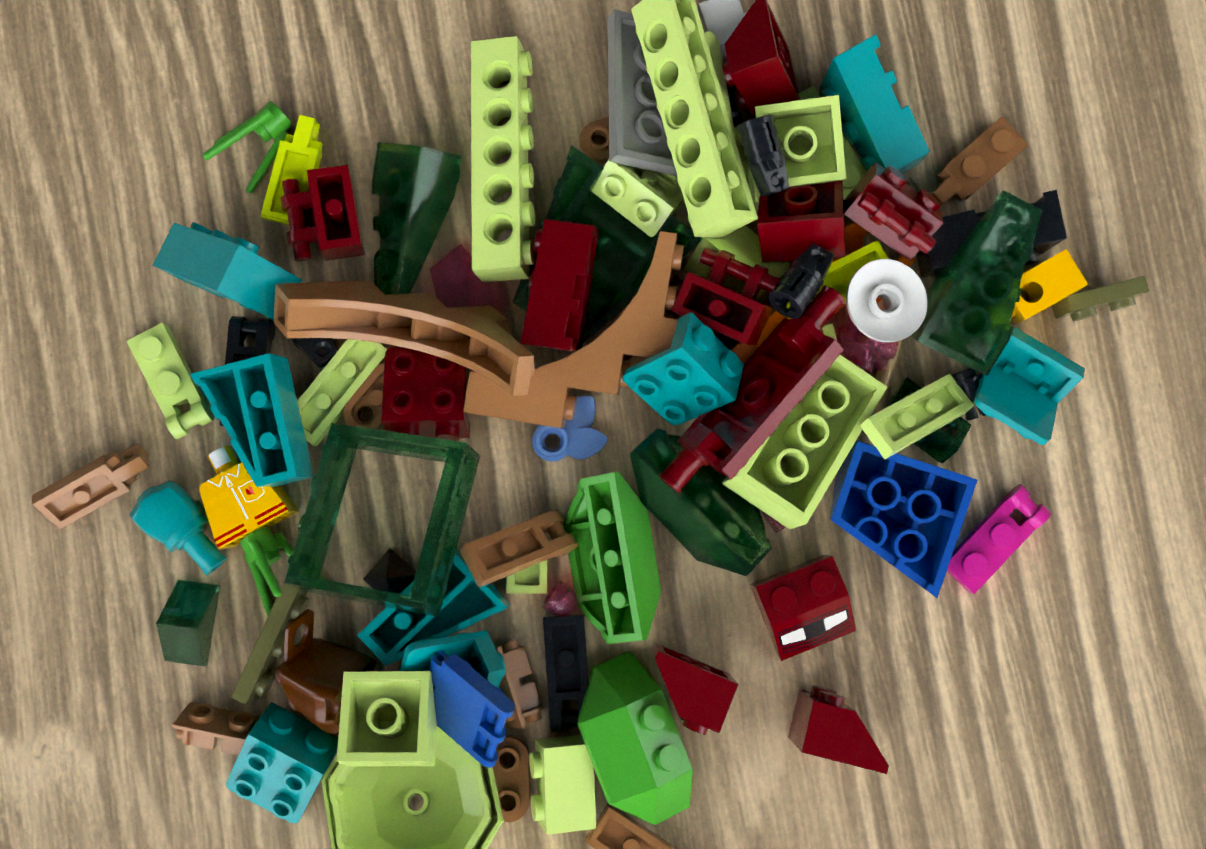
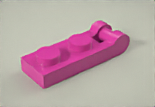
(995, 539)

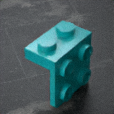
(689, 376)
(1027, 386)
(472, 647)
(282, 763)

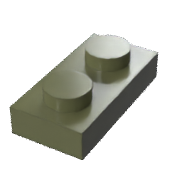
(1116, 295)

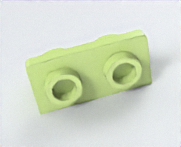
(639, 195)

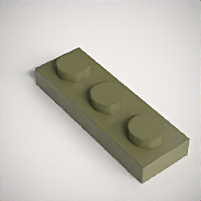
(257, 674)

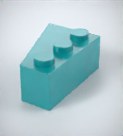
(222, 266)
(461, 607)

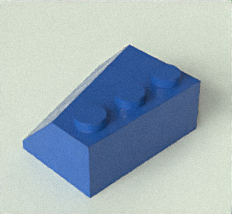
(902, 511)

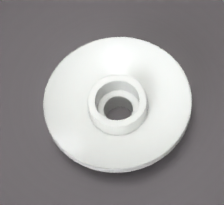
(899, 289)

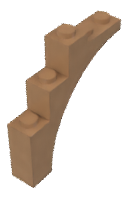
(417, 321)
(600, 364)

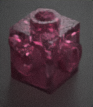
(865, 355)

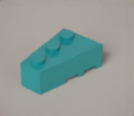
(871, 111)
(261, 416)

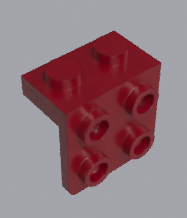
(424, 395)

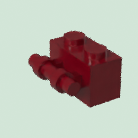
(894, 211)
(334, 213)
(721, 307)

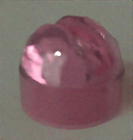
(560, 600)

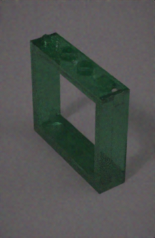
(442, 532)

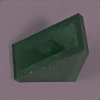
(188, 622)

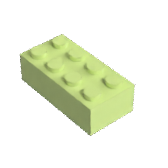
(809, 445)

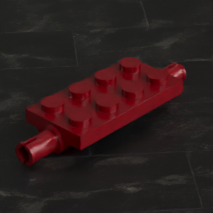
(768, 390)

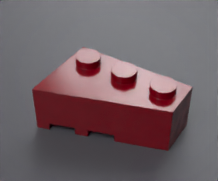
(560, 285)

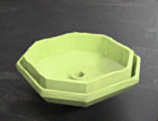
(373, 810)

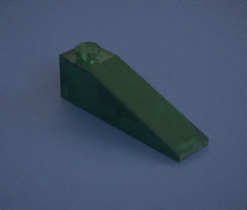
(414, 197)
(979, 286)

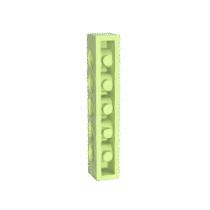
(492, 64)
(694, 117)

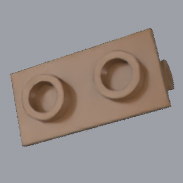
(524, 696)
(203, 724)

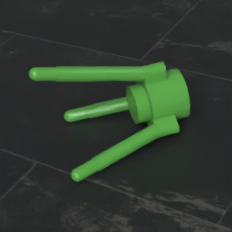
(267, 124)
(260, 552)

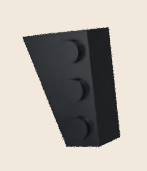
(959, 226)

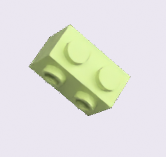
(563, 785)

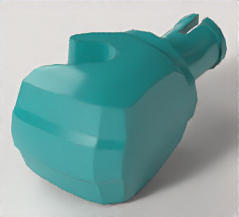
(178, 522)

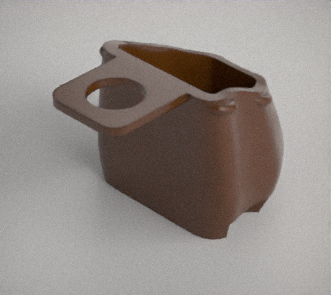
(314, 673)

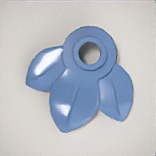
(575, 438)

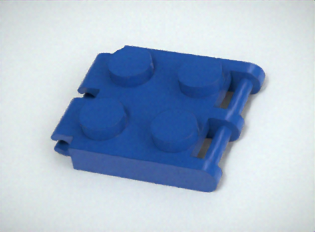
(469, 707)

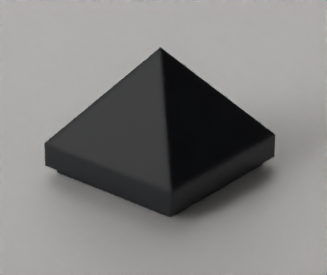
(390, 574)

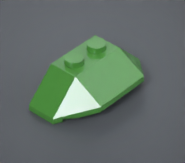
(614, 558)
(634, 741)

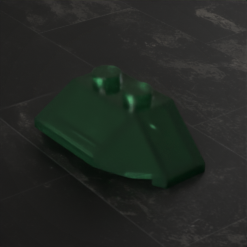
(706, 514)

